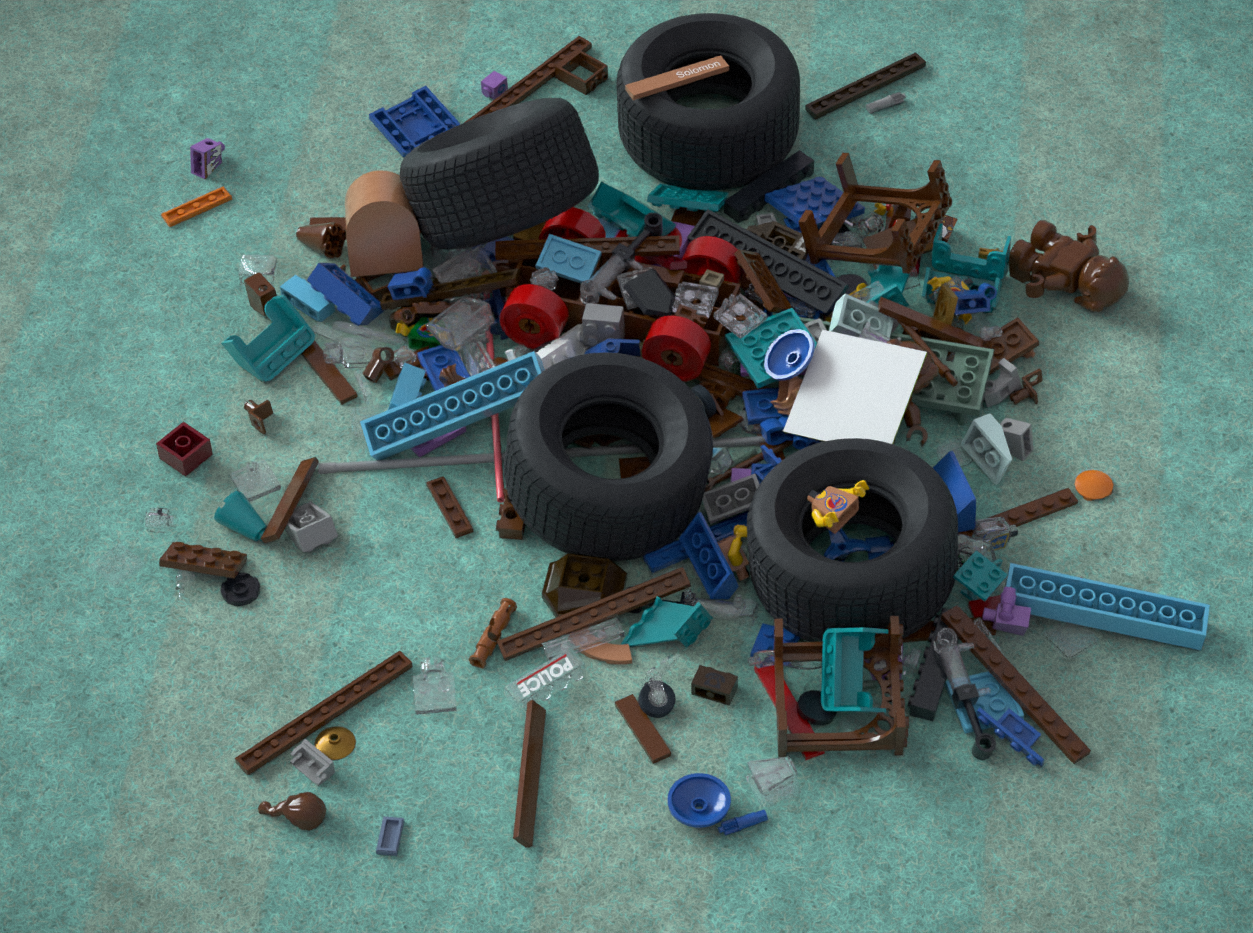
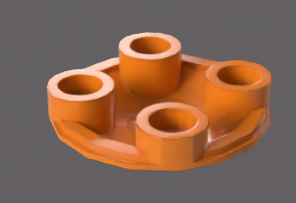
(1093, 485)

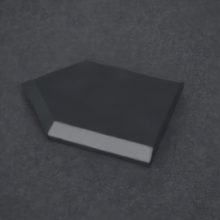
(651, 294)

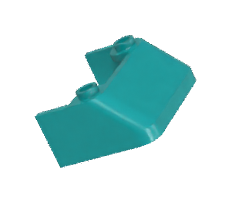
(927, 288)
(844, 669)

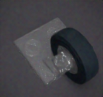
(655, 696)

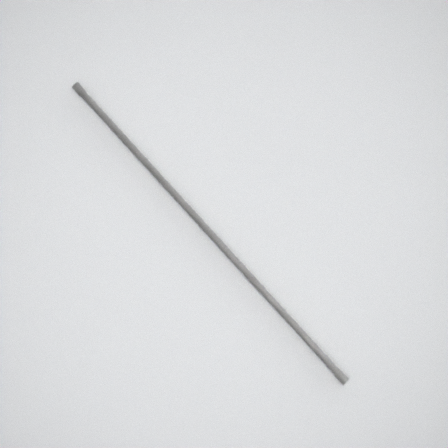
(333, 467)

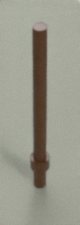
(944, 370)

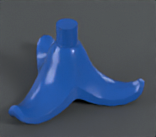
(842, 546)

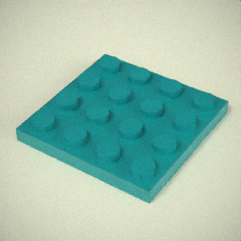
(682, 197)
(754, 345)

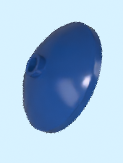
(789, 355)
(699, 791)

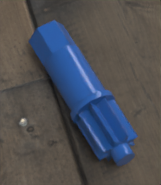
(739, 823)

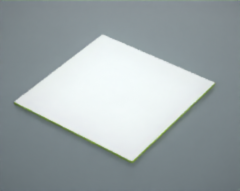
(854, 389)

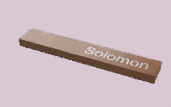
(677, 77)

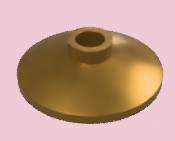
(337, 748)

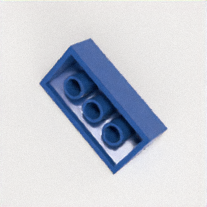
(345, 293)
(963, 497)
(708, 559)

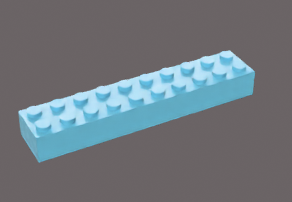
(450, 407)
(1109, 606)

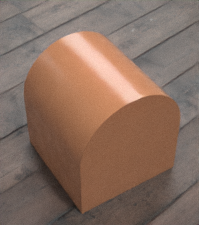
(381, 226)

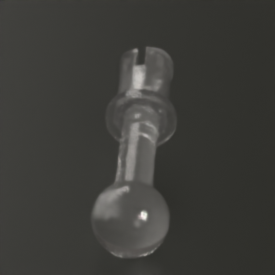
(987, 333)

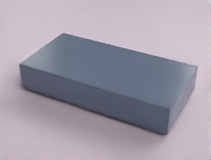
(390, 836)

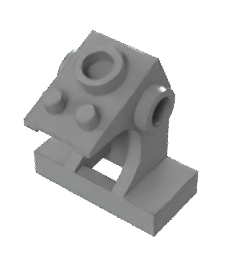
(1003, 385)

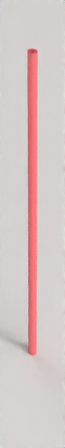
(496, 438)

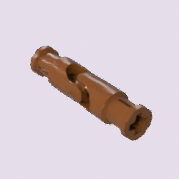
(493, 632)

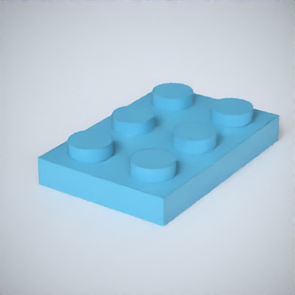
(568, 259)

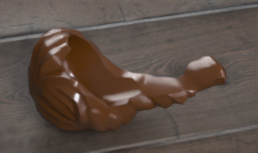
(302, 810)

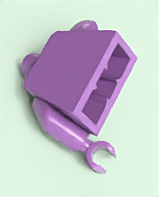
(1007, 615)

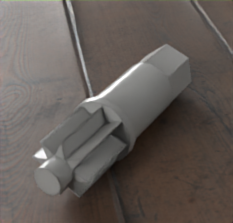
(883, 103)

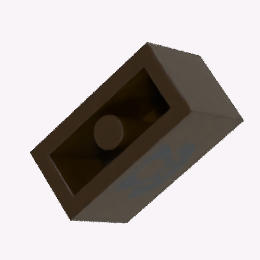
(714, 685)

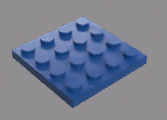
(809, 195)

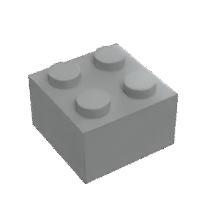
(602, 323)

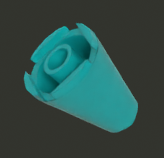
(240, 516)

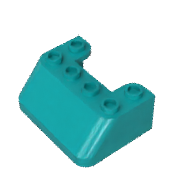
(624, 211)
(994, 267)
(276, 344)

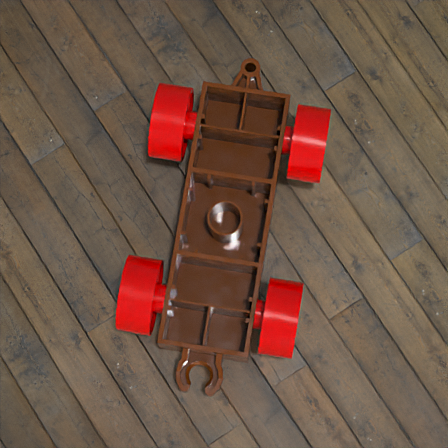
(672, 342)

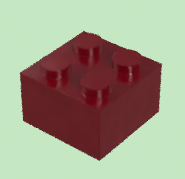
(184, 448)

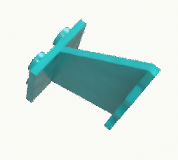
(893, 282)
(980, 576)
(667, 623)

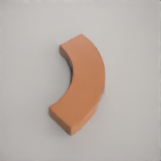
(610, 653)

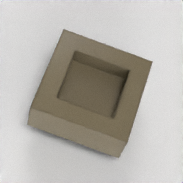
(712, 279)

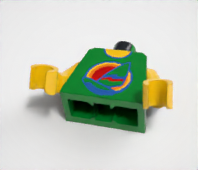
(418, 334)

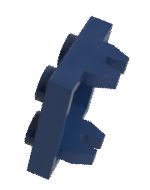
(496, 304)

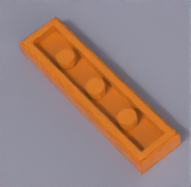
(196, 206)

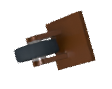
(719, 419)

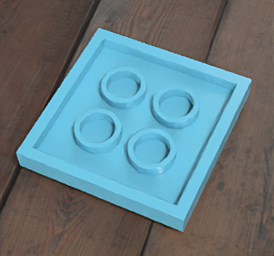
(994, 703)

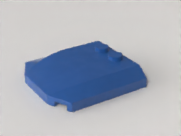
(413, 120)

